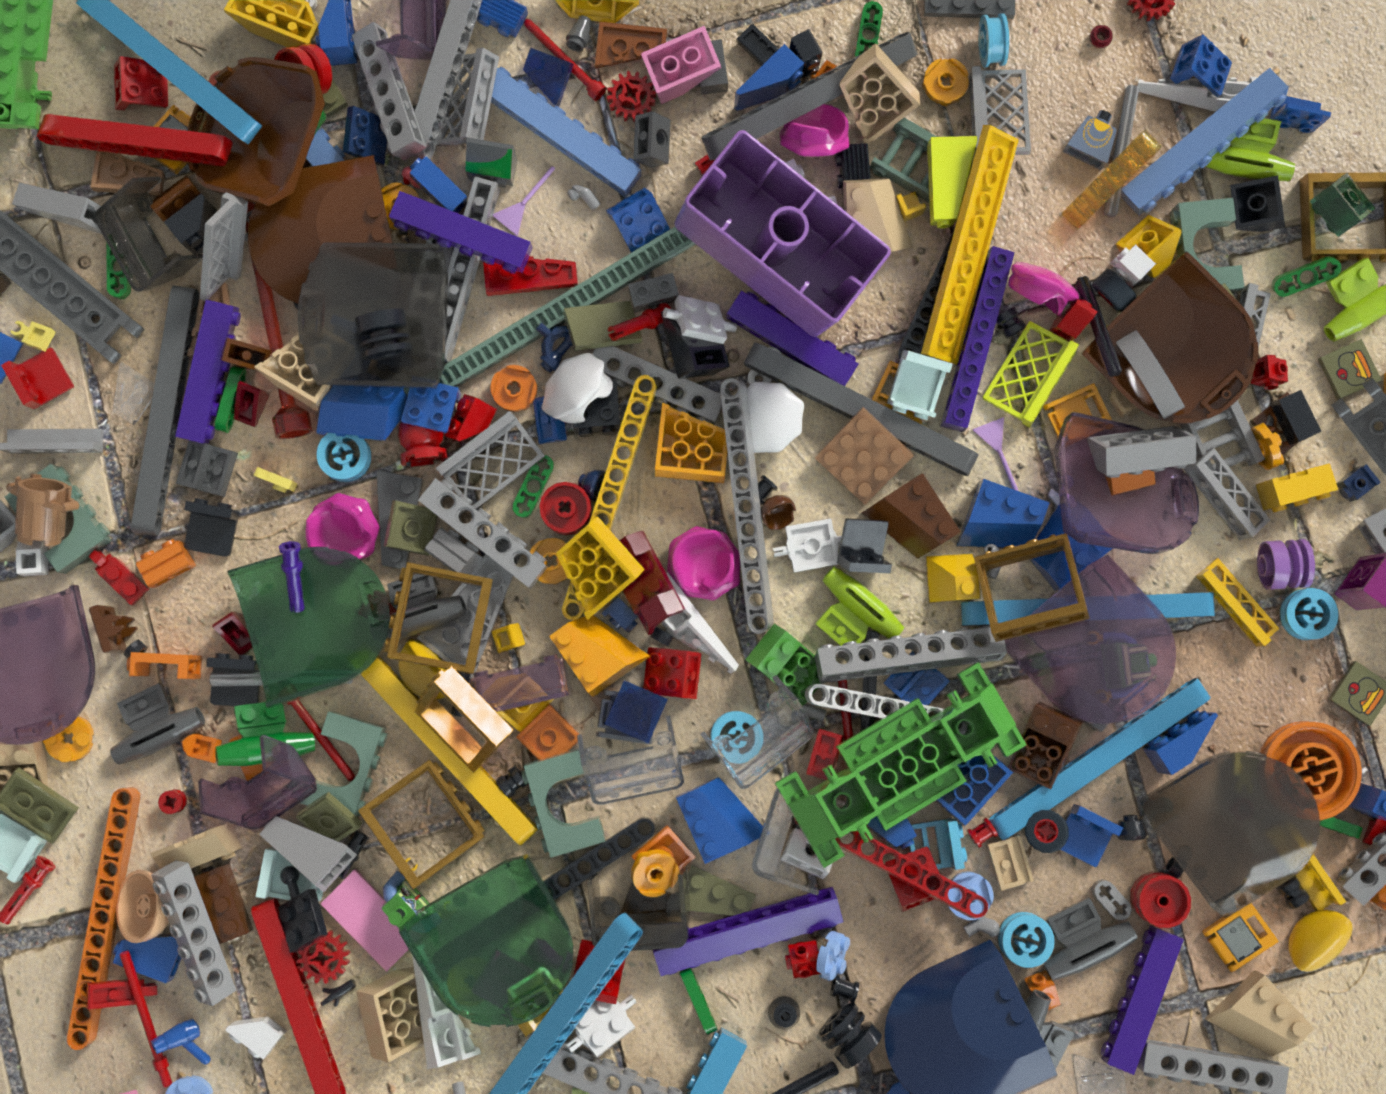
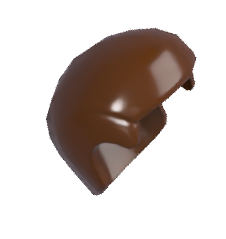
(778, 512)

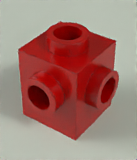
(1270, 372)
(802, 959)

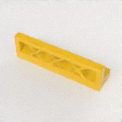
(1233, 606)
(1319, 885)

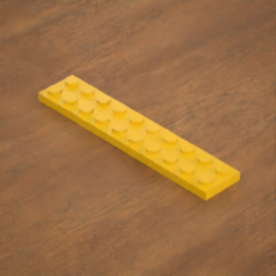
(970, 245)

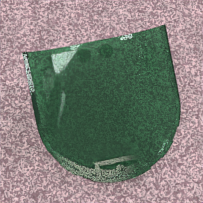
(328, 640)
(494, 945)

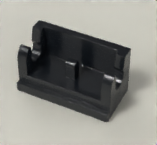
(1295, 417)

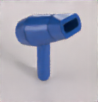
(181, 1035)

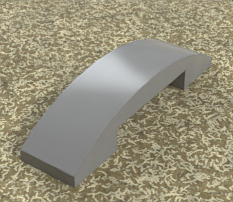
(1150, 374)

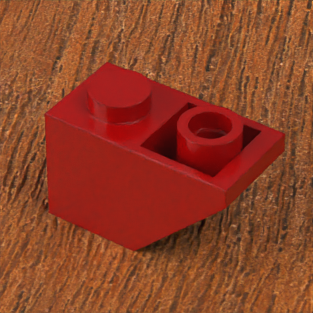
(1073, 320)
(470, 418)

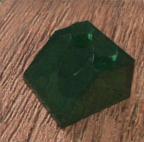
(1342, 205)

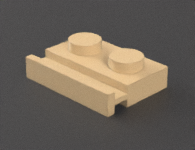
(1010, 862)

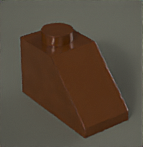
(243, 354)

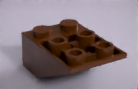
(1048, 742)

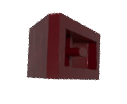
(249, 403)
(234, 632)

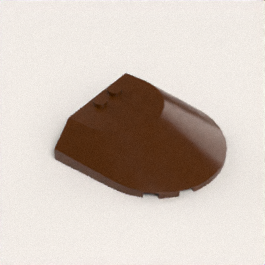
(287, 105)
(328, 205)
(1195, 335)

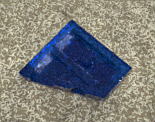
(548, 73)

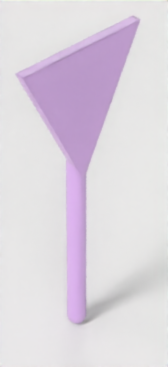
(512, 216)
(993, 434)

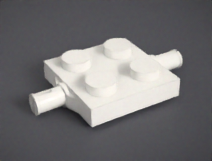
(700, 319)
(811, 545)
(603, 1026)

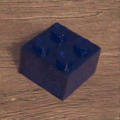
(636, 711)

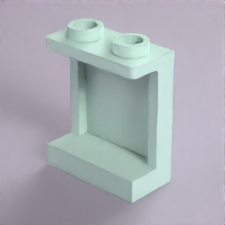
(918, 384)
(17, 847)
(270, 882)

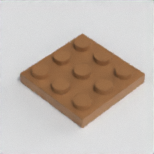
(863, 455)

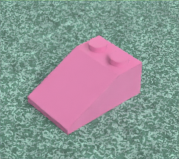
(681, 64)

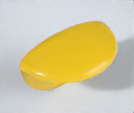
(416, 675)
(1318, 939)

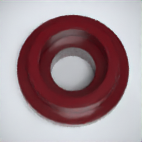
(1102, 30)

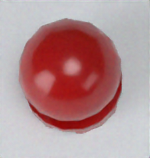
(421, 445)

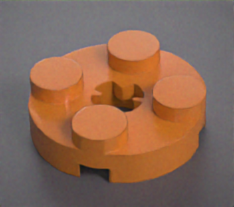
(503, 396)

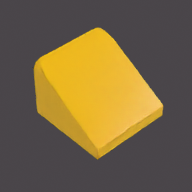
(508, 637)

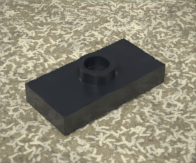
(756, 44)

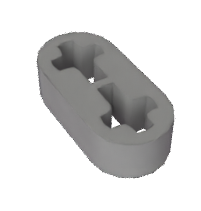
(1115, 896)

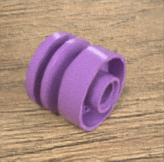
(1285, 564)

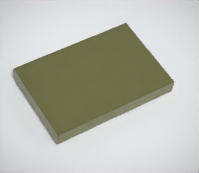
(590, 325)
(36, 805)

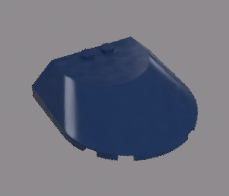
(965, 1030)

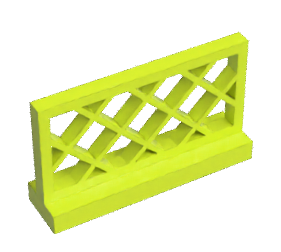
(1049, 379)

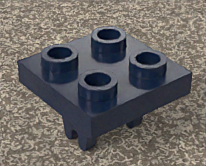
(364, 135)

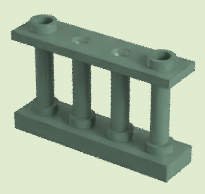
(906, 130)

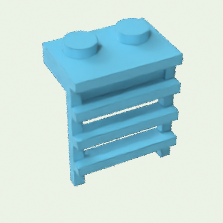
(948, 842)

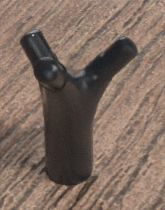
(337, 993)

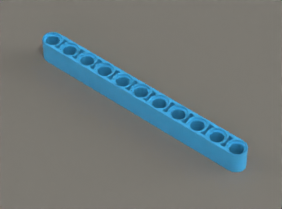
(173, 68)
(1169, 604)
(1101, 757)
(570, 1007)

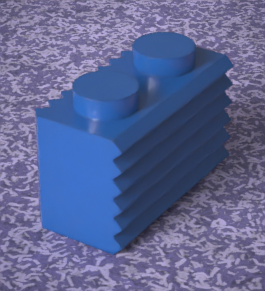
(504, 15)

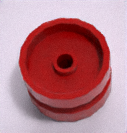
(311, 56)
(563, 495)
(1174, 903)

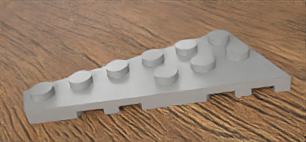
(453, 639)

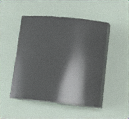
(206, 468)

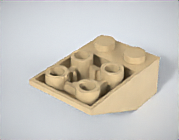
(28, 757)

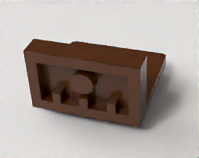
(175, 198)

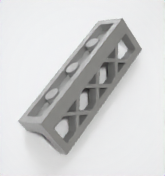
(1247, 300)
(53, 441)
(1221, 500)

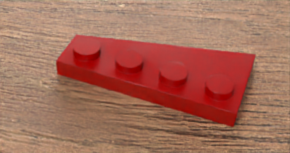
(537, 276)

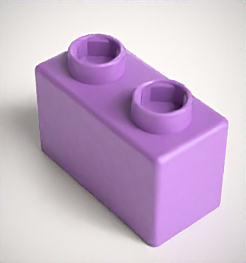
(780, 235)

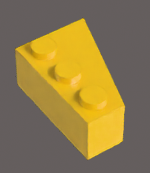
(1297, 488)

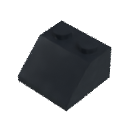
(1258, 205)
(189, 223)

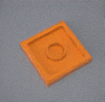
(548, 734)

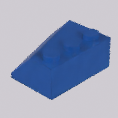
(361, 411)
(1001, 517)
(1054, 565)
(972, 795)
(718, 819)

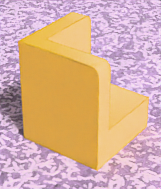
(910, 206)

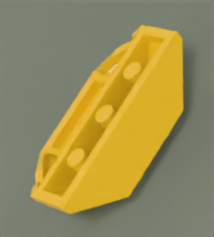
(598, 10)
(279, 21)

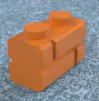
(165, 563)

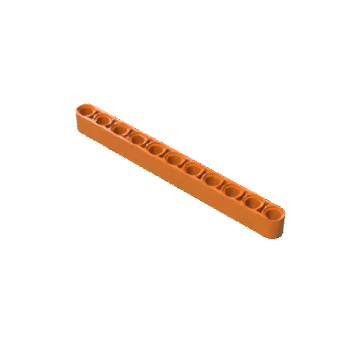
(101, 902)

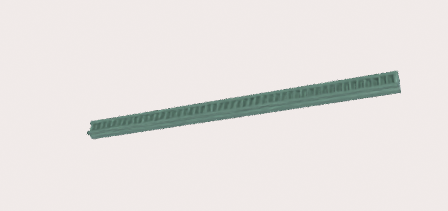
(551, 314)

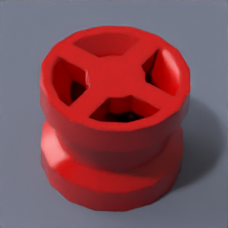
(178, 800)

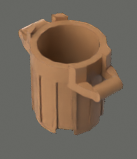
(41, 509)

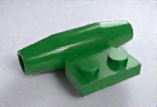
(253, 722)

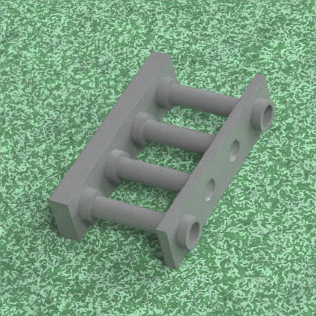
(1239, 431)

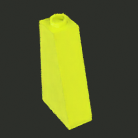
(947, 174)

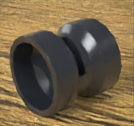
(1010, 322)
(511, 782)
(1293, 893)

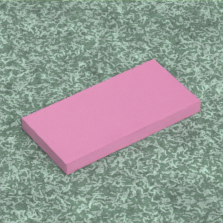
(359, 911)

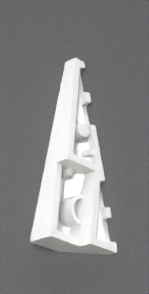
(1194, 92)
(694, 632)
(442, 1030)

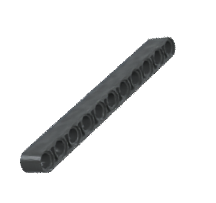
(800, 99)
(848, 403)
(165, 411)

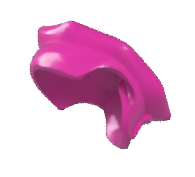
(817, 133)
(1042, 286)
(343, 525)
(704, 563)

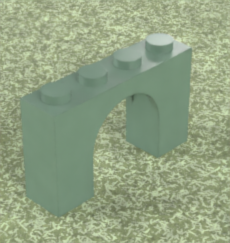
(1202, 215)
(86, 532)
(366, 740)
(558, 835)

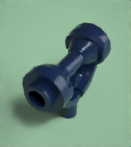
(550, 358)

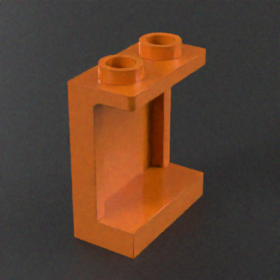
(188, 665)

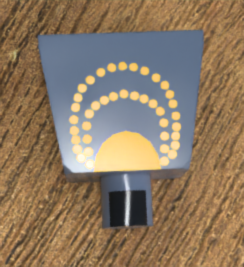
(1093, 140)

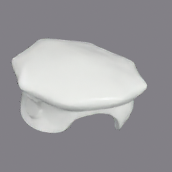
(574, 387)
(773, 416)

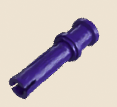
(291, 567)

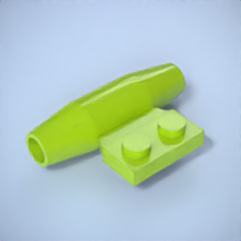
(1250, 154)
(1360, 295)
(855, 611)

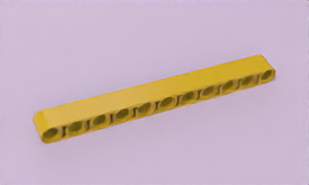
(616, 463)
(479, 783)

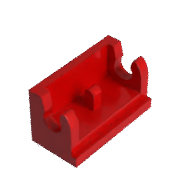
(824, 753)

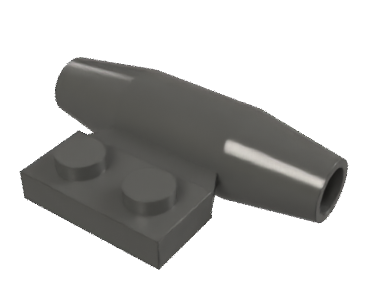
(423, 609)
(152, 724)
(1084, 939)
(1054, 1034)

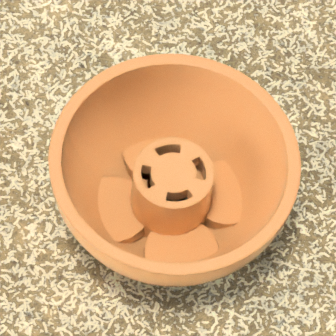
(139, 908)

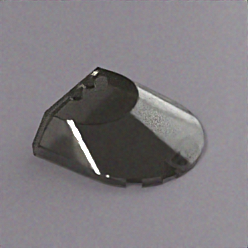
(1236, 826)

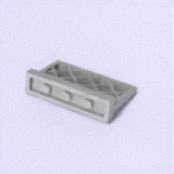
(476, 100)
(980, 108)
(223, 245)
(481, 443)

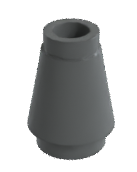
(579, 34)

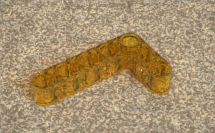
(1112, 178)

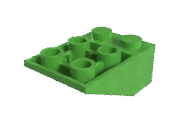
(787, 658)

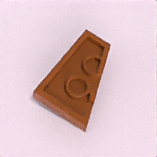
(625, 42)

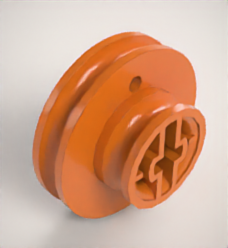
(1335, 760)

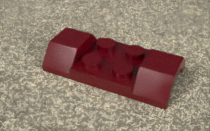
(652, 592)

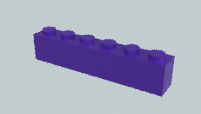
(460, 232)
(790, 339)
(207, 372)
(1141, 999)

